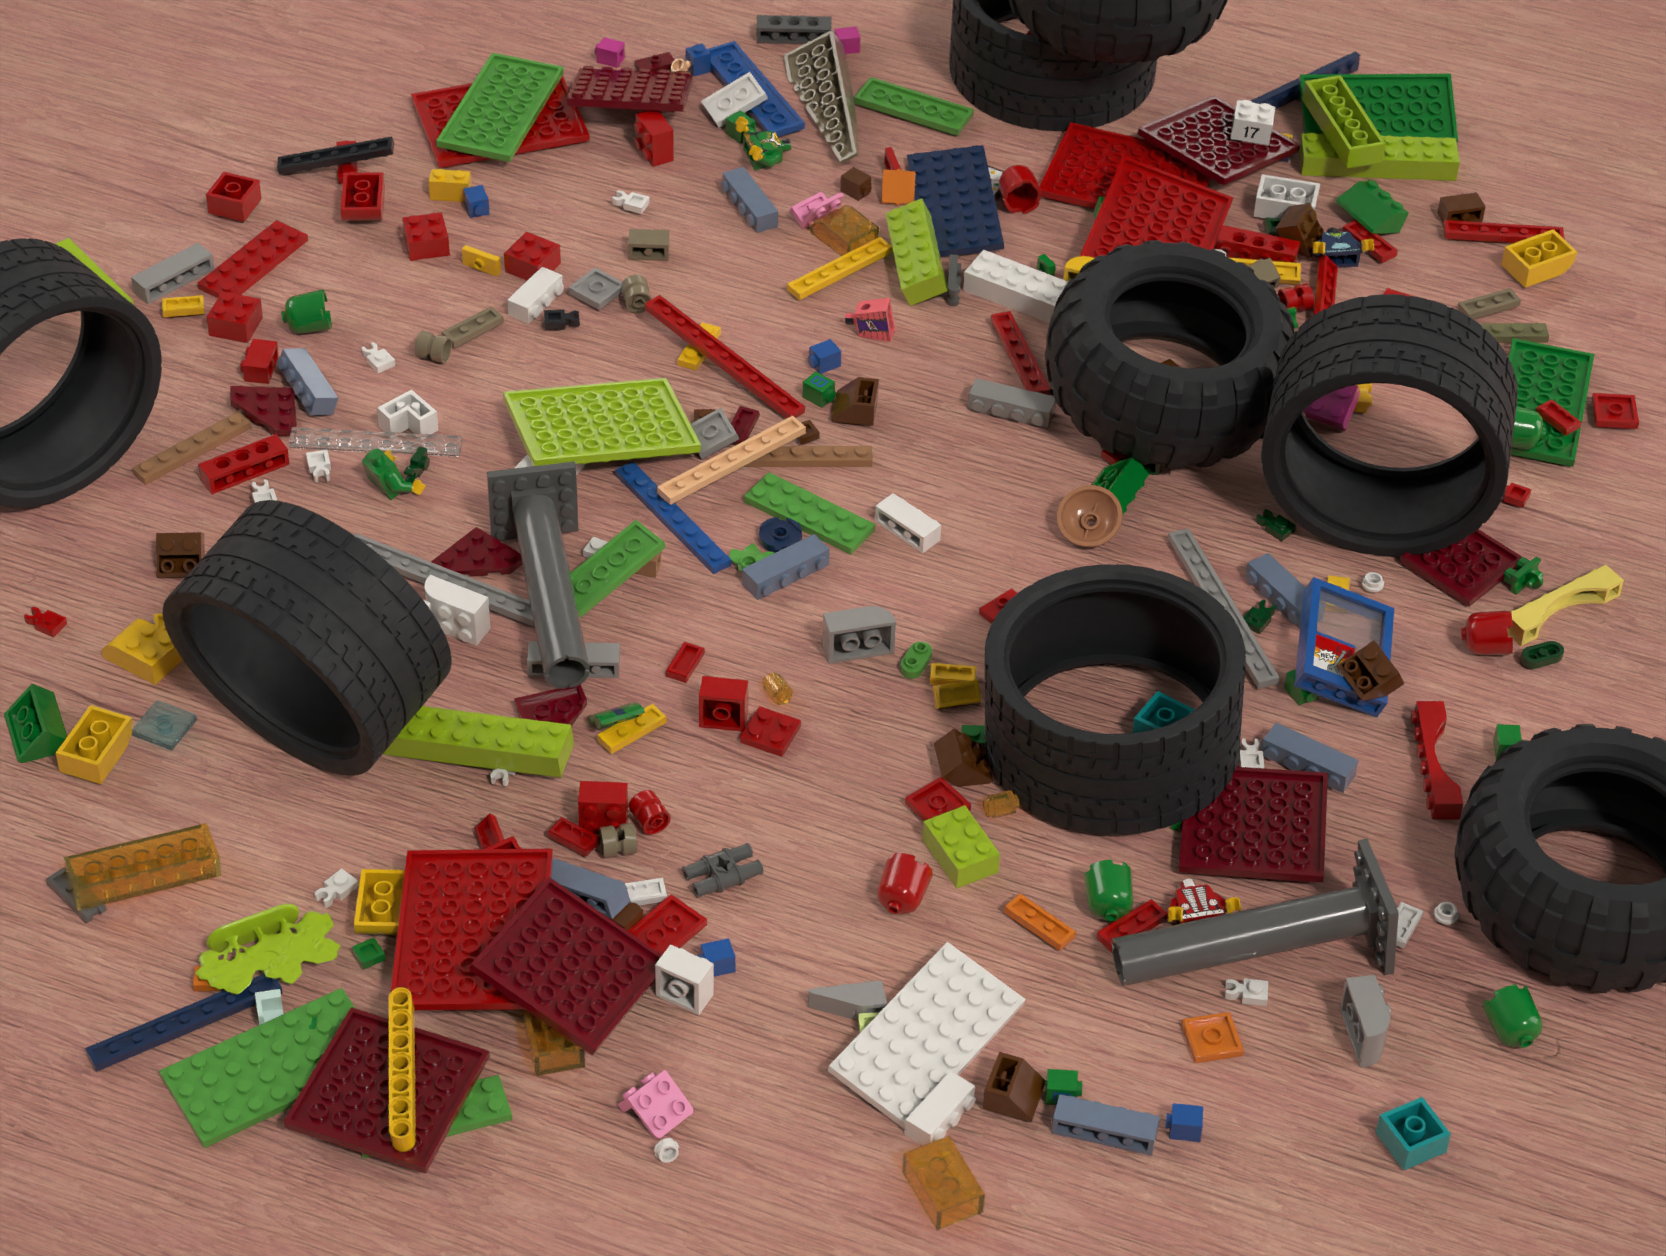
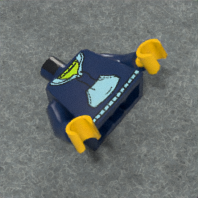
(1341, 248)

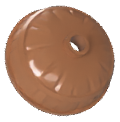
(1087, 505)

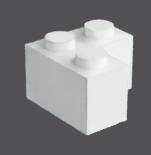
(408, 412)

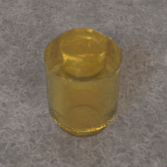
(777, 688)
(1000, 804)

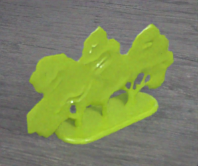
(274, 953)

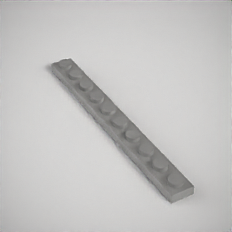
(420, 569)
(1206, 578)

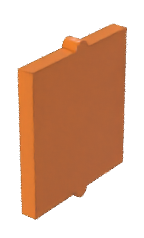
(898, 187)

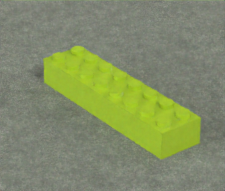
(1403, 159)
(485, 741)

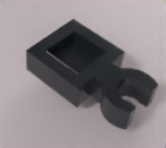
(558, 319)

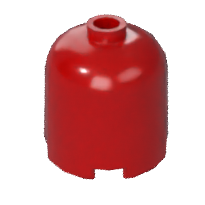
(1019, 189)
(1488, 633)
(903, 883)

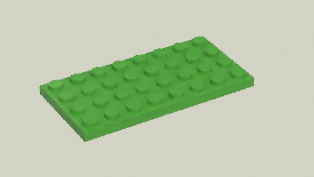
(500, 107)
(254, 1071)

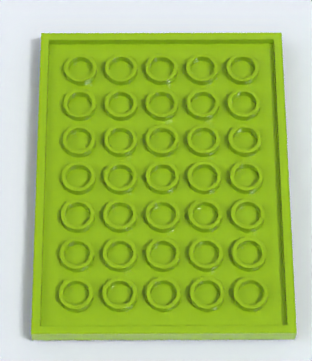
(601, 422)

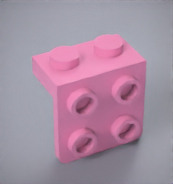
(814, 208)
(657, 1103)

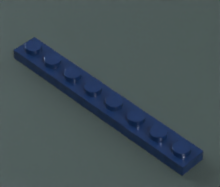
(1291, 90)
(176, 1024)

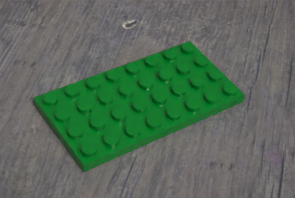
(1397, 103)
(1555, 374)

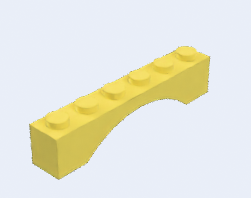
(1595, 587)

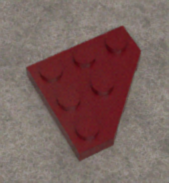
(267, 405)
(479, 554)
(553, 705)

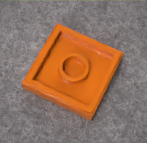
(1212, 1037)

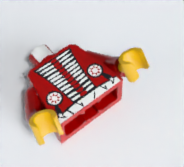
(1198, 903)

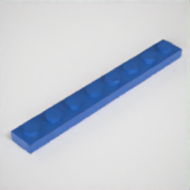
(673, 518)

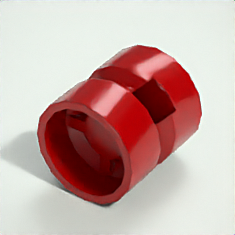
(1299, 297)
(649, 812)

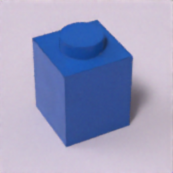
(699, 58)
(476, 201)
(824, 356)
(721, 955)
(1185, 1122)

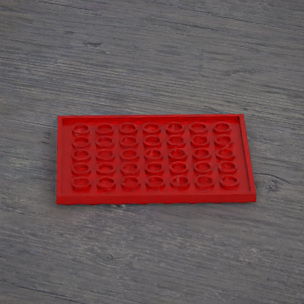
(554, 126)
(1090, 159)
(1155, 206)
(451, 913)

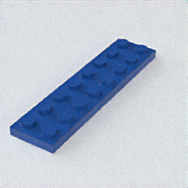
(773, 114)

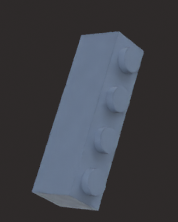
(749, 199)
(307, 381)
(785, 567)
(1277, 586)
(1306, 754)
(597, 890)
(1105, 1124)

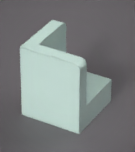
(268, 1005)

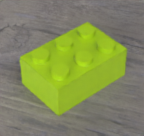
(961, 846)

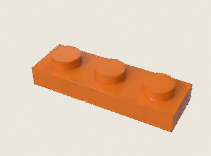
(1040, 922)

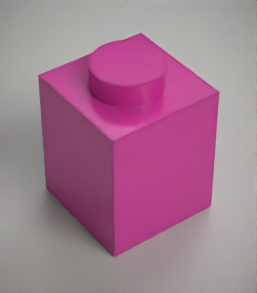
(850, 39)
(610, 52)

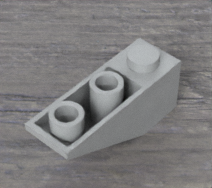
(849, 999)

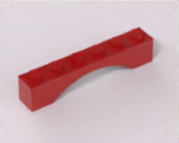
(1443, 793)

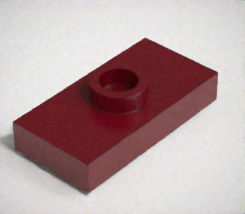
(655, 62)
(744, 423)

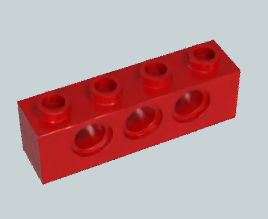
(1256, 246)
(243, 464)

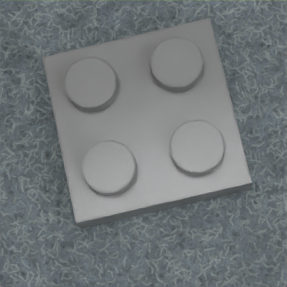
(596, 288)
(714, 432)

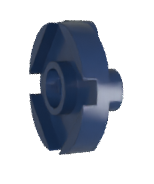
(770, 541)

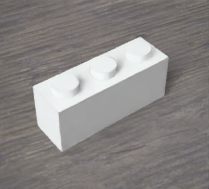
(535, 295)
(908, 523)
(940, 1109)

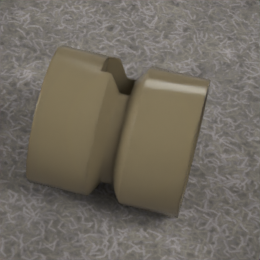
(636, 293)
(433, 346)
(609, 840)

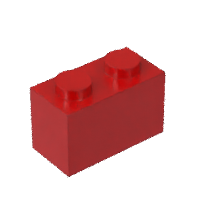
(260, 361)

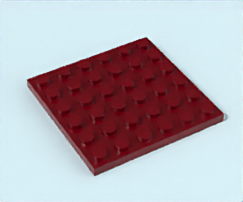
(630, 89)
(1203, 141)
(1261, 827)
(568, 965)
(350, 1090)

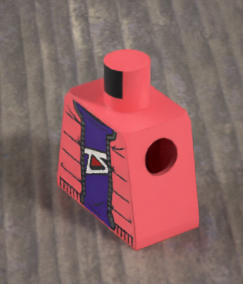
(873, 319)

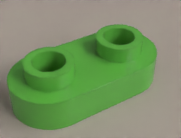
(916, 660)

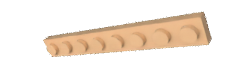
(731, 460)

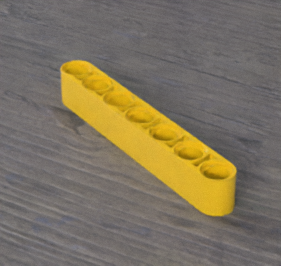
(402, 1078)

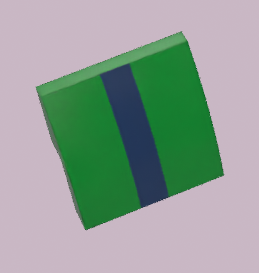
(616, 715)

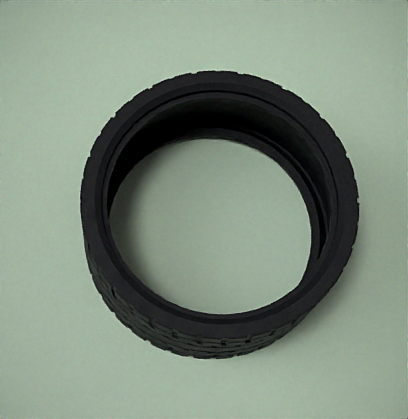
(1031, 81)
(102, 394)
(1373, 505)
(1114, 618)
(308, 637)

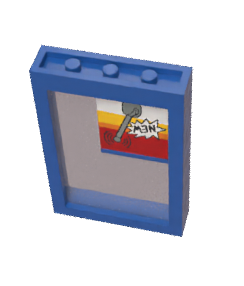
(1333, 629)

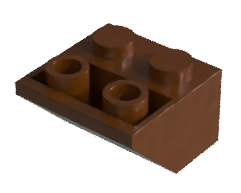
(1302, 225)
(857, 402)
(178, 553)
(1371, 673)
(962, 760)
(1013, 1088)

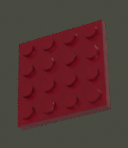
(1465, 568)

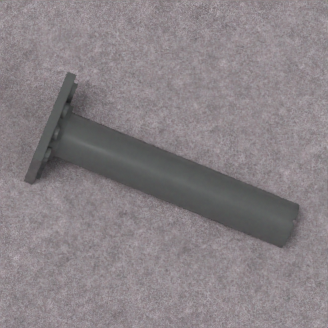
(536, 509)
(1269, 930)

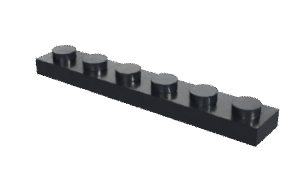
(335, 155)

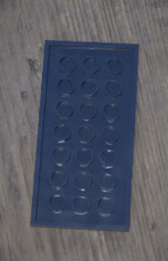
(959, 198)

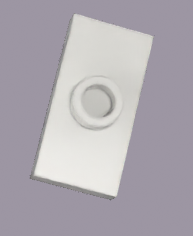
(647, 891)
(1407, 922)

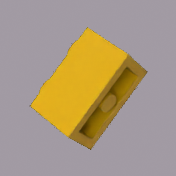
(448, 184)

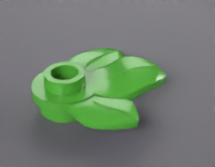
(748, 556)

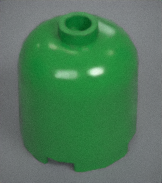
(307, 312)
(1527, 429)
(1109, 890)
(1514, 1016)

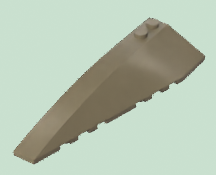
(825, 88)

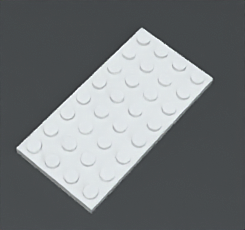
(925, 1033)

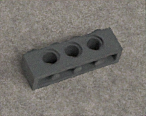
(791, 29)

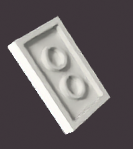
(739, 95)

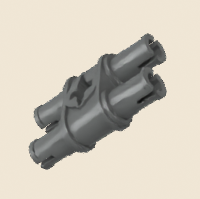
(722, 870)

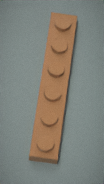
(191, 448)
(816, 457)

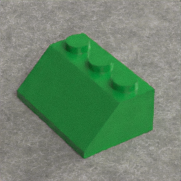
(1373, 207)
(1123, 480)
(35, 724)

